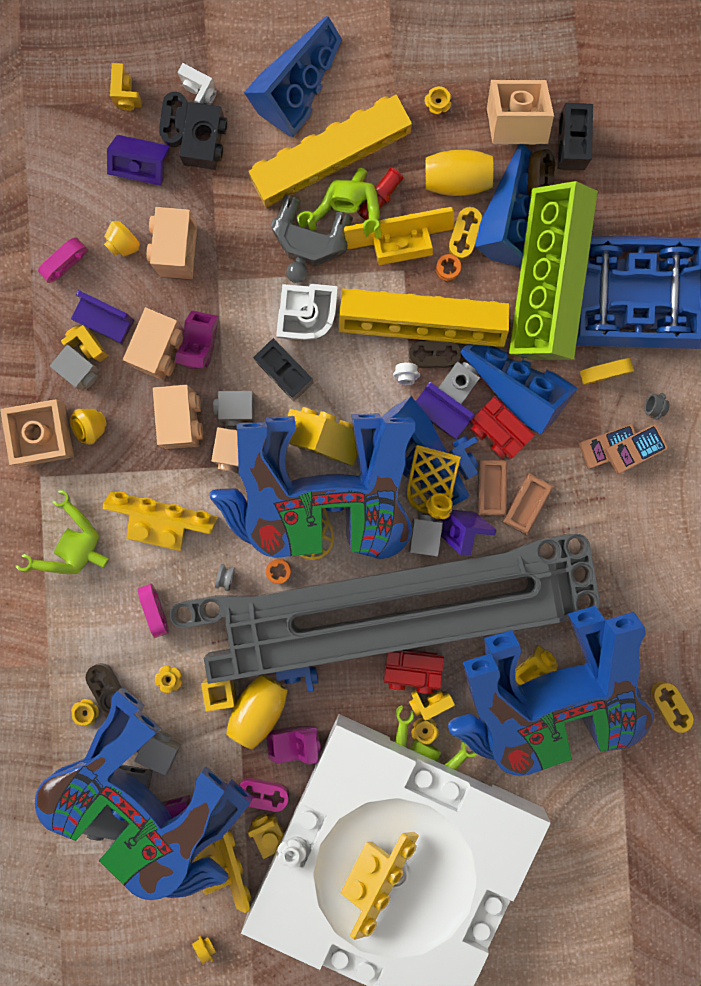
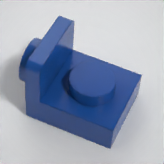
(467, 462)
(294, 675)

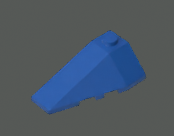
(290, 83)
(506, 218)
(528, 393)
(426, 436)

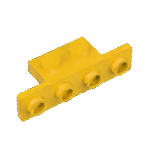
(402, 236)
(158, 522)
(223, 854)
(373, 880)

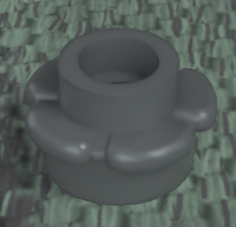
(656, 406)

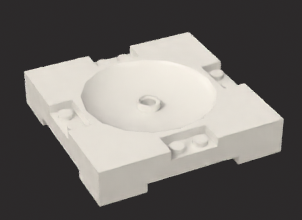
(452, 889)

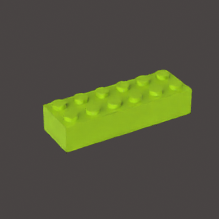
(553, 272)

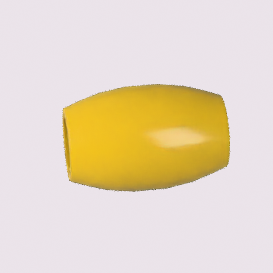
(459, 172)
(256, 711)

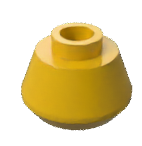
(120, 240)
(87, 425)

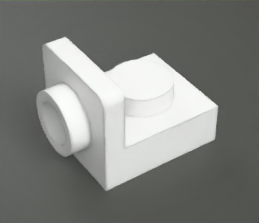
(197, 82)

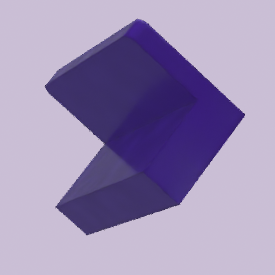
(137, 159)
(102, 317)
(444, 411)
(461, 528)

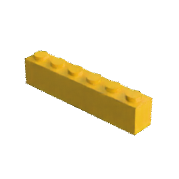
(331, 150)
(424, 317)

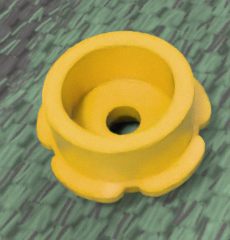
(438, 93)
(439, 506)
(173, 673)
(84, 720)
(425, 738)
(204, 949)

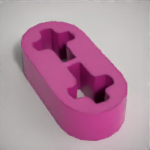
(62, 260)
(153, 610)
(266, 787)

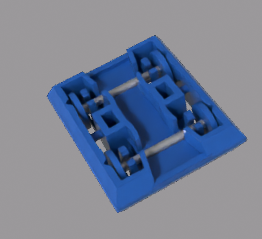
(642, 293)

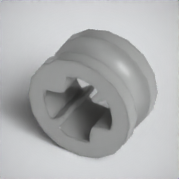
(225, 577)

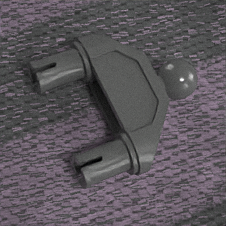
(305, 245)

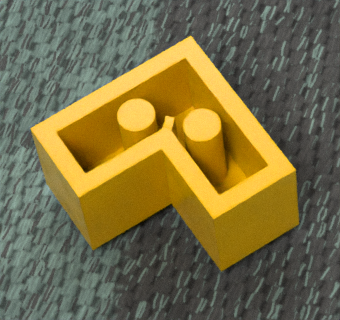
(324, 435)

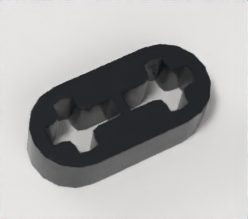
(167, 118)

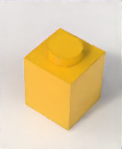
(219, 695)

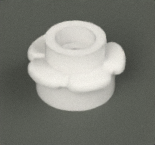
(406, 373)
(294, 846)

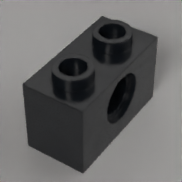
(199, 120)

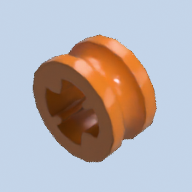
(456, 266)
(275, 563)

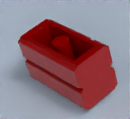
(501, 429)
(414, 669)

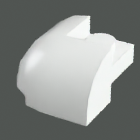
(306, 311)

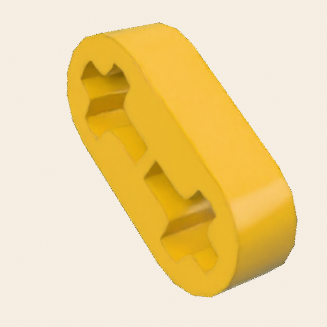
(459, 232)
(606, 371)
(666, 709)

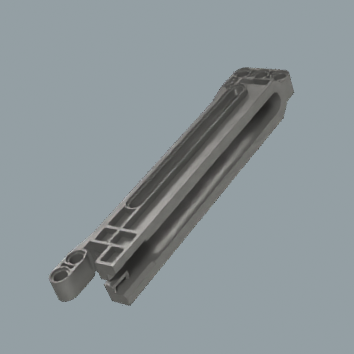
(268, 641)

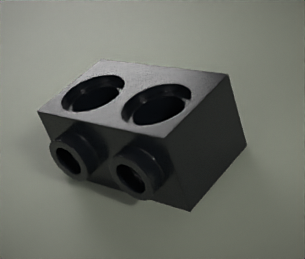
(575, 136)
(283, 369)

